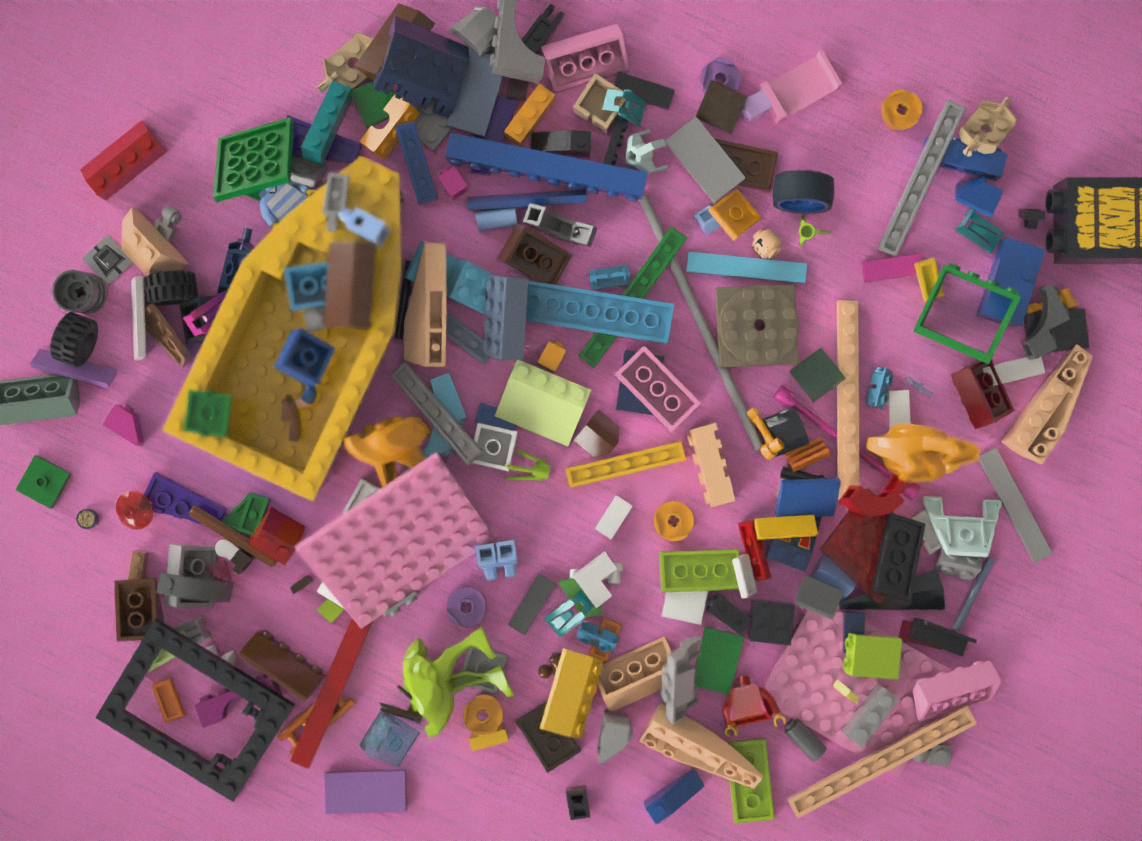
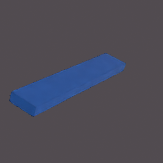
(524, 199)

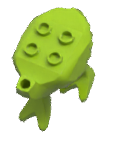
(435, 685)

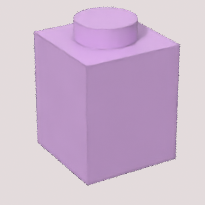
(756, 106)

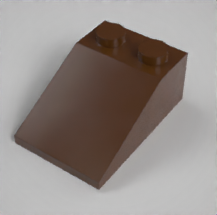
(534, 255)
(136, 607)

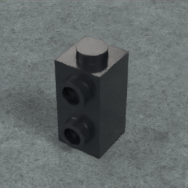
(728, 613)

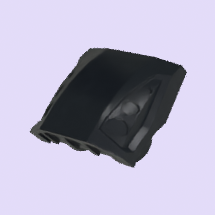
(787, 427)

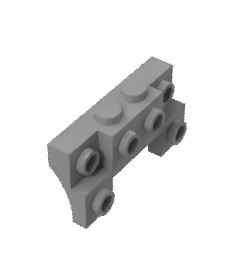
(678, 680)

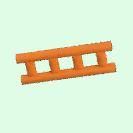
(303, 718)

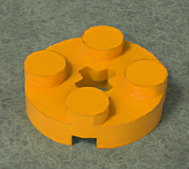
(890, 106)
(682, 527)
(476, 706)

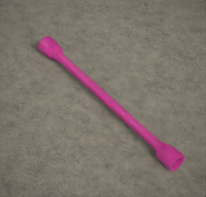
(786, 398)

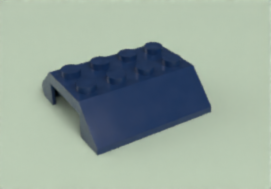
(423, 66)

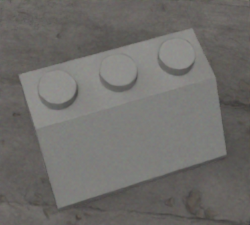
(189, 561)
(613, 736)

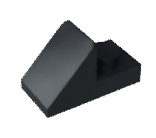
(577, 802)

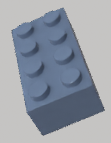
(505, 317)

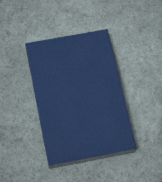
(626, 399)

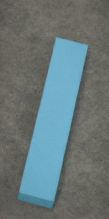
(746, 267)

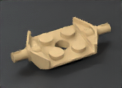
(337, 65)
(991, 117)

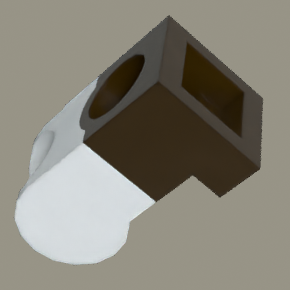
(235, 554)

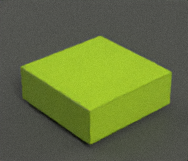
(330, 610)

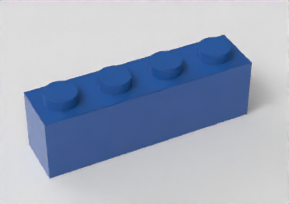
(977, 164)

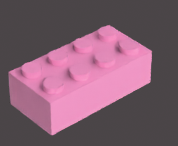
(657, 389)

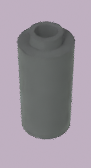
(804, 739)

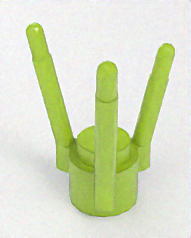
(808, 231)
(539, 470)

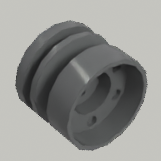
(69, 292)

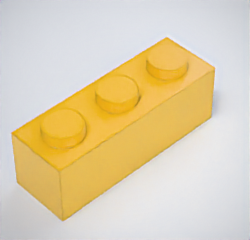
(479, 742)

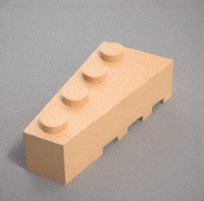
(711, 465)

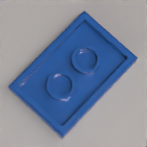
(807, 497)

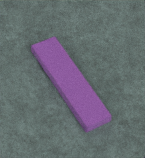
(88, 372)

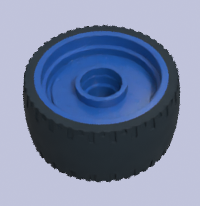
(803, 191)

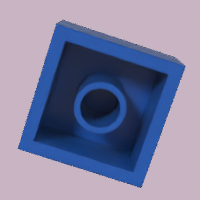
(304, 357)

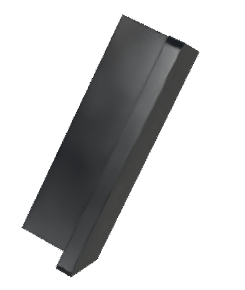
(939, 636)

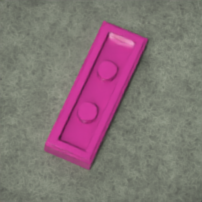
(890, 267)

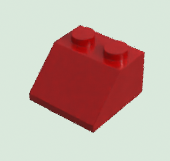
(277, 535)

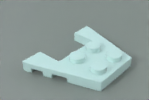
(964, 534)

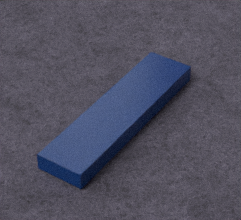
(416, 162)

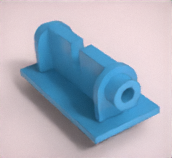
(609, 277)
(883, 379)
(588, 635)

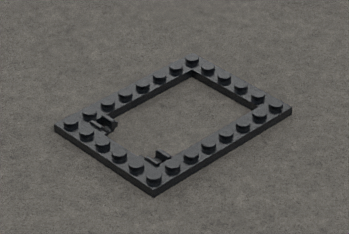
(268, 720)

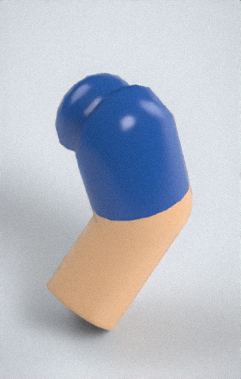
(307, 398)

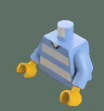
(282, 199)

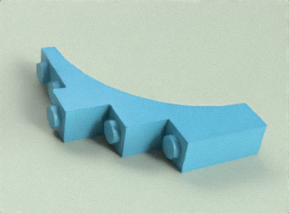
(447, 393)

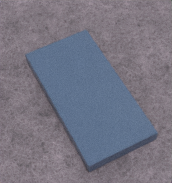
(476, 97)

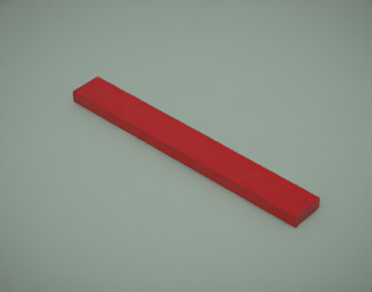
(330, 694)

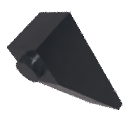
(563, 142)

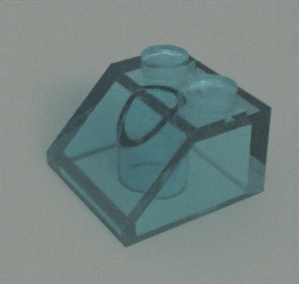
(388, 739)

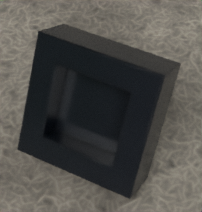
(1031, 217)

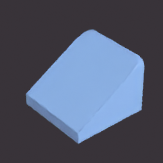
(706, 220)

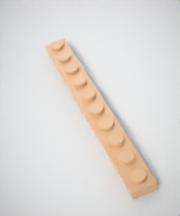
(848, 395)
(881, 761)

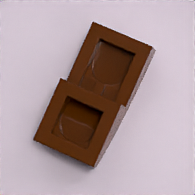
(291, 413)

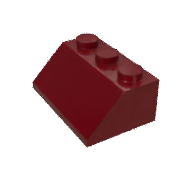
(981, 399)

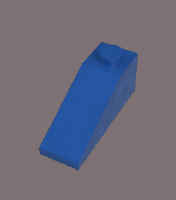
(673, 796)

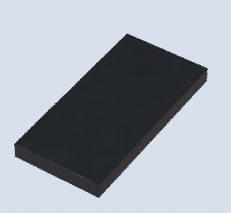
(898, 557)

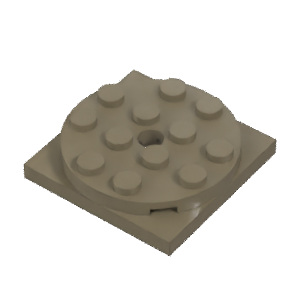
(740, 341)

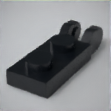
(542, 30)
(615, 141)

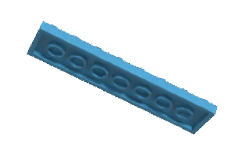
(599, 312)

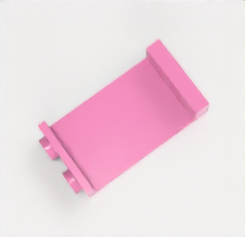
(801, 86)

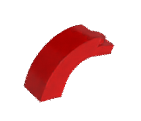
(863, 503)

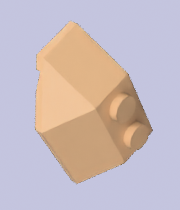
(147, 246)

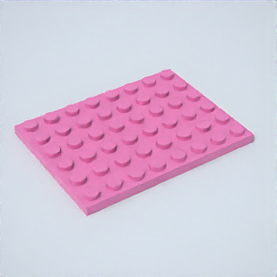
(396, 541)
(814, 662)

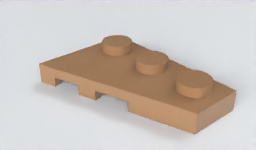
(165, 335)

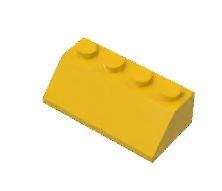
(572, 694)

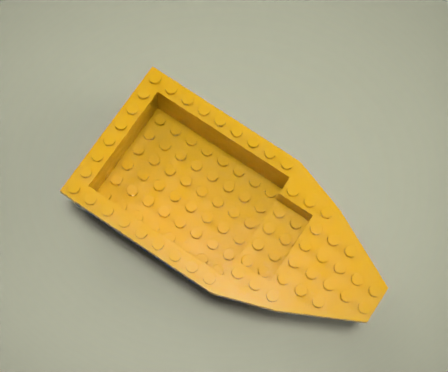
(256, 324)

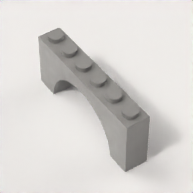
(511, 55)

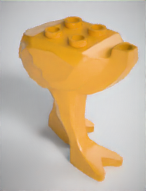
(389, 442)
(921, 452)

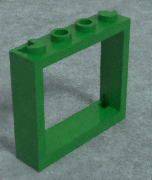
(952, 343)

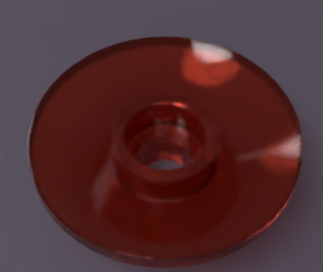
(139, 506)

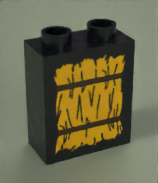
(1095, 220)

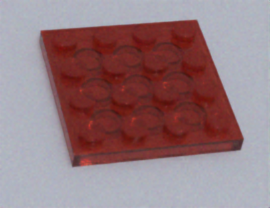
(856, 548)

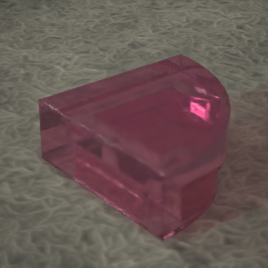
(219, 570)

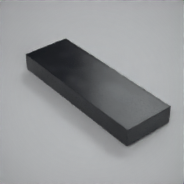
(646, 90)

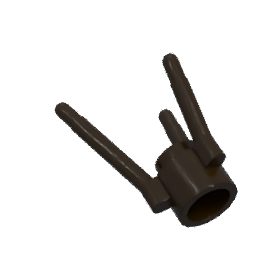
(410, 714)

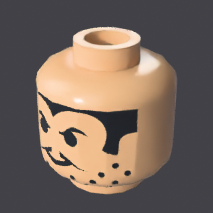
(766, 243)

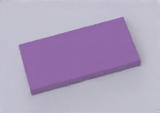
(365, 791)

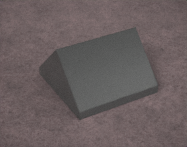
(818, 597)

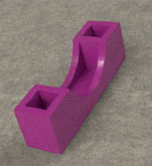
(214, 709)

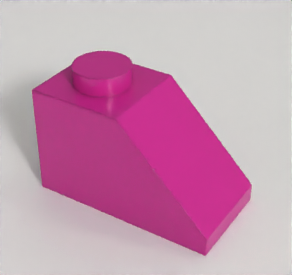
(125, 423)

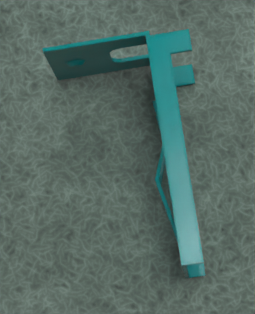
(634, 111)
(986, 234)
(559, 621)

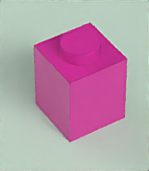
(453, 182)

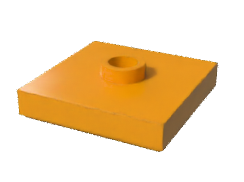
(735, 214)

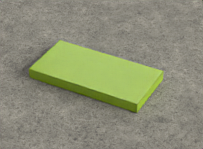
(698, 570)
(747, 802)

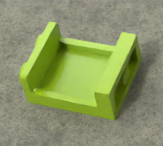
(872, 656)

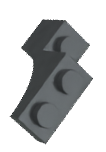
(1053, 314)

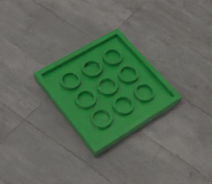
(253, 160)

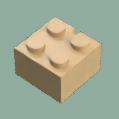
(591, 102)

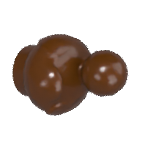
(545, 670)

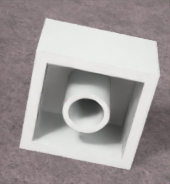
(497, 446)

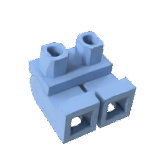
(493, 558)

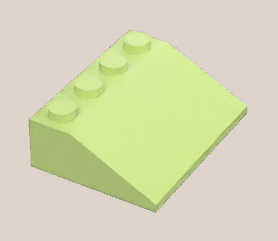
(542, 402)

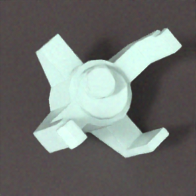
(641, 154)

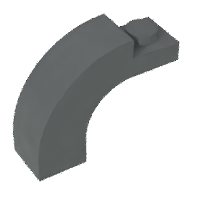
(558, 226)
(195, 588)

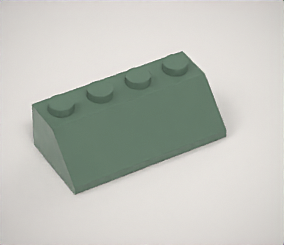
(38, 398)

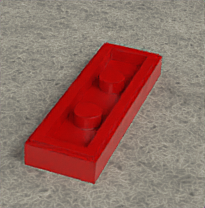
(755, 550)

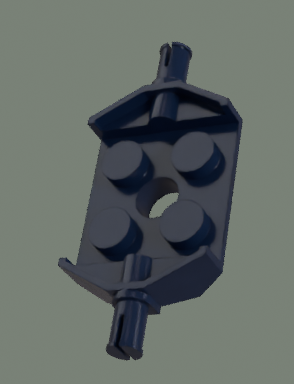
(235, 255)

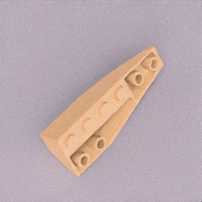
(427, 310)
(1050, 409)
(698, 747)

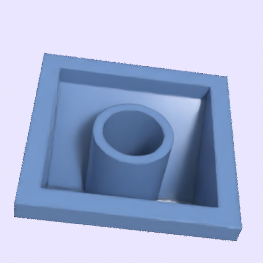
(831, 574)

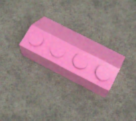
(581, 56)
(954, 689)

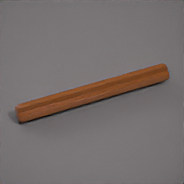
(229, 534)

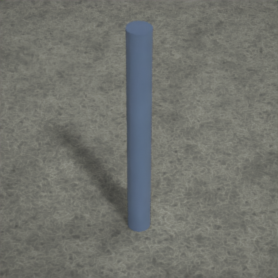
(973, 594)

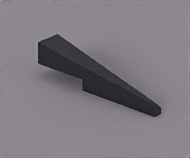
(926, 595)

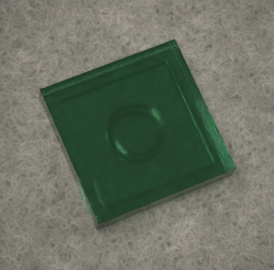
(817, 374)

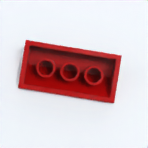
(123, 161)

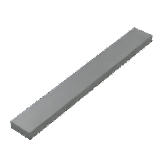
(921, 177)

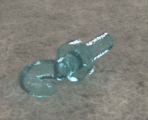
(919, 386)

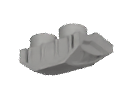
(477, 29)

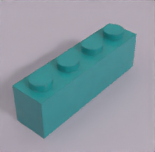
(326, 123)

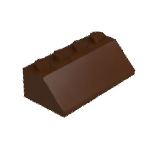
(373, 57)
(349, 285)
(282, 664)

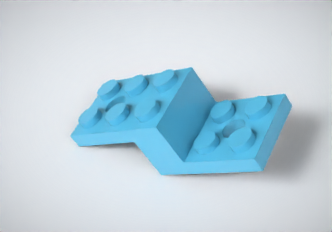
(463, 280)

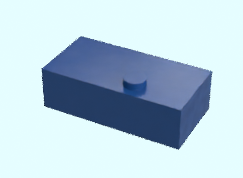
(1017, 267)

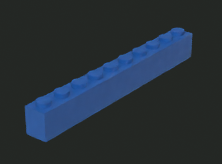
(546, 166)

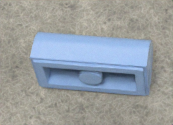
(496, 218)

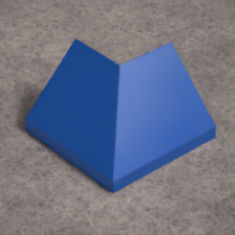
(978, 195)

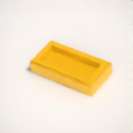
(927, 275)

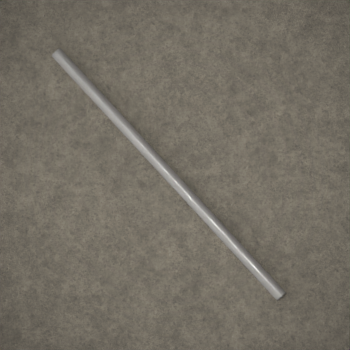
(703, 328)

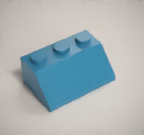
(307, 286)

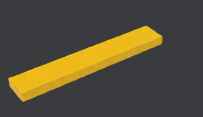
(625, 464)

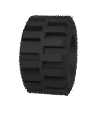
(170, 287)
(74, 339)

